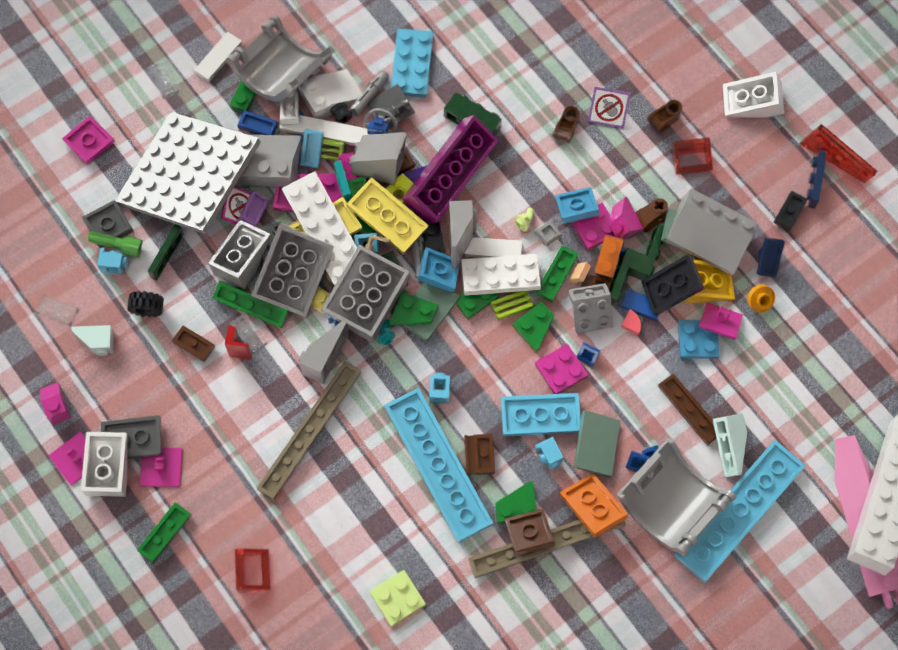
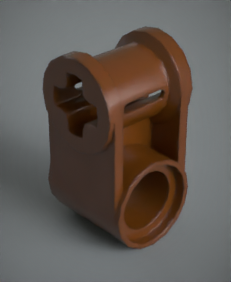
(663, 118)
(566, 127)
(652, 214)

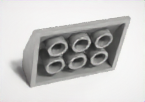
(273, 162)
(711, 231)
(292, 270)
(366, 292)

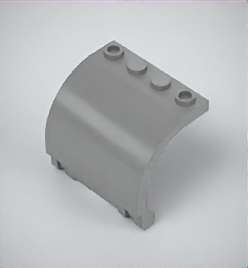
(276, 63)
(673, 499)

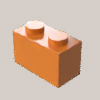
(609, 255)

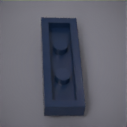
(816, 178)

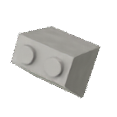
(379, 156)

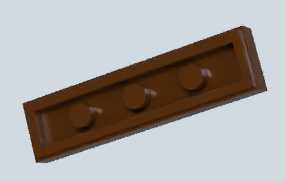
(689, 408)

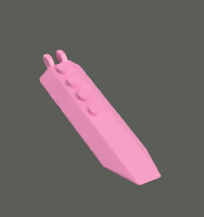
(852, 483)

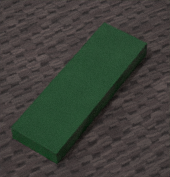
(165, 252)

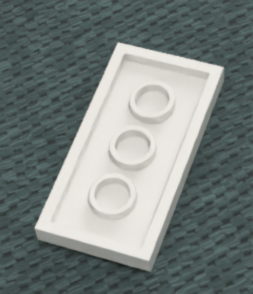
(500, 274)

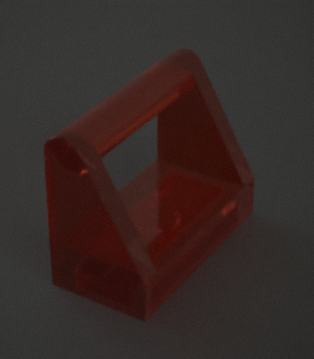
(692, 146)
(240, 570)

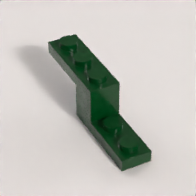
(636, 264)

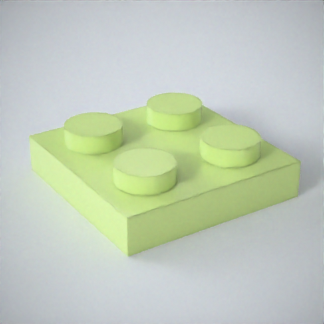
(397, 598)

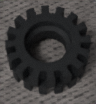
(145, 304)

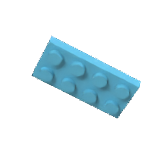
(412, 61)
(540, 414)

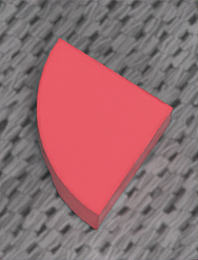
(632, 322)

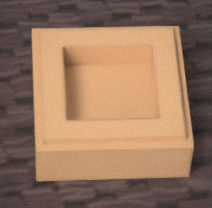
(579, 272)

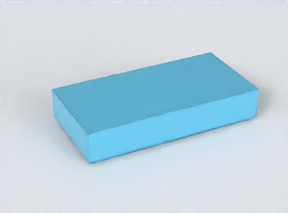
(311, 148)

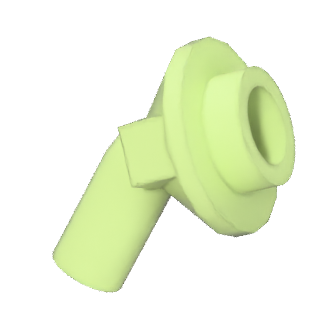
(522, 221)

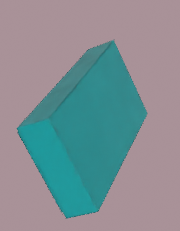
(342, 181)

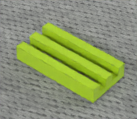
(335, 150)
(495, 303)

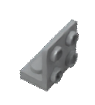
(591, 308)

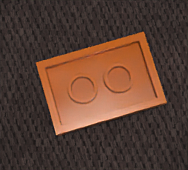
(594, 505)

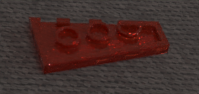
(838, 153)

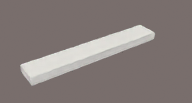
(332, 131)

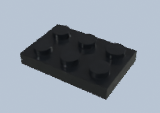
(672, 284)

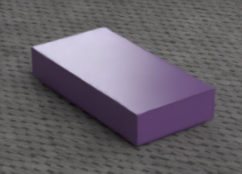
(253, 208)

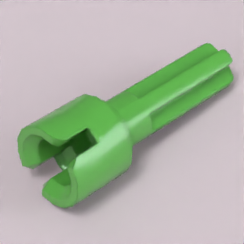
(128, 246)

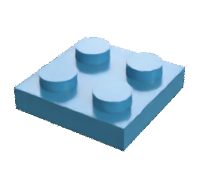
(577, 205)
(437, 270)
(696, 341)

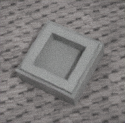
(548, 233)

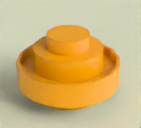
(761, 298)

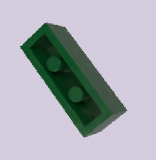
(461, 107)

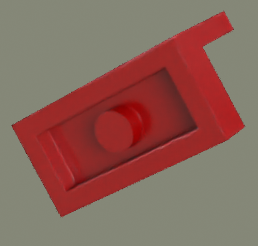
(234, 347)

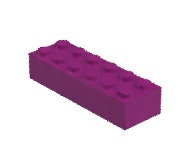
(450, 169)

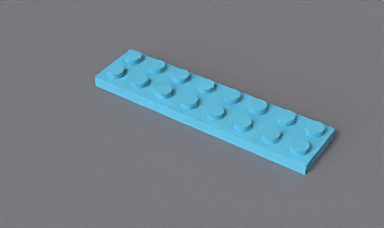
(438, 465)
(754, 496)

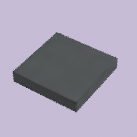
(108, 221)

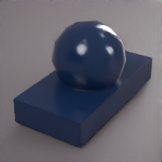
(770, 257)

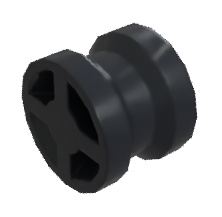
(341, 113)

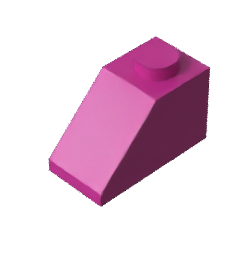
(624, 220)
(54, 404)

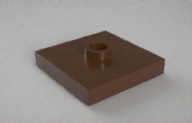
(529, 532)

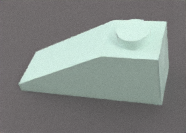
(731, 440)

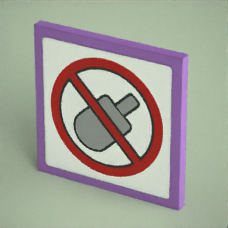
(609, 107)

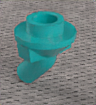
(386, 336)

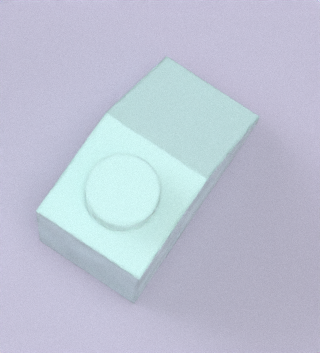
(96, 338)

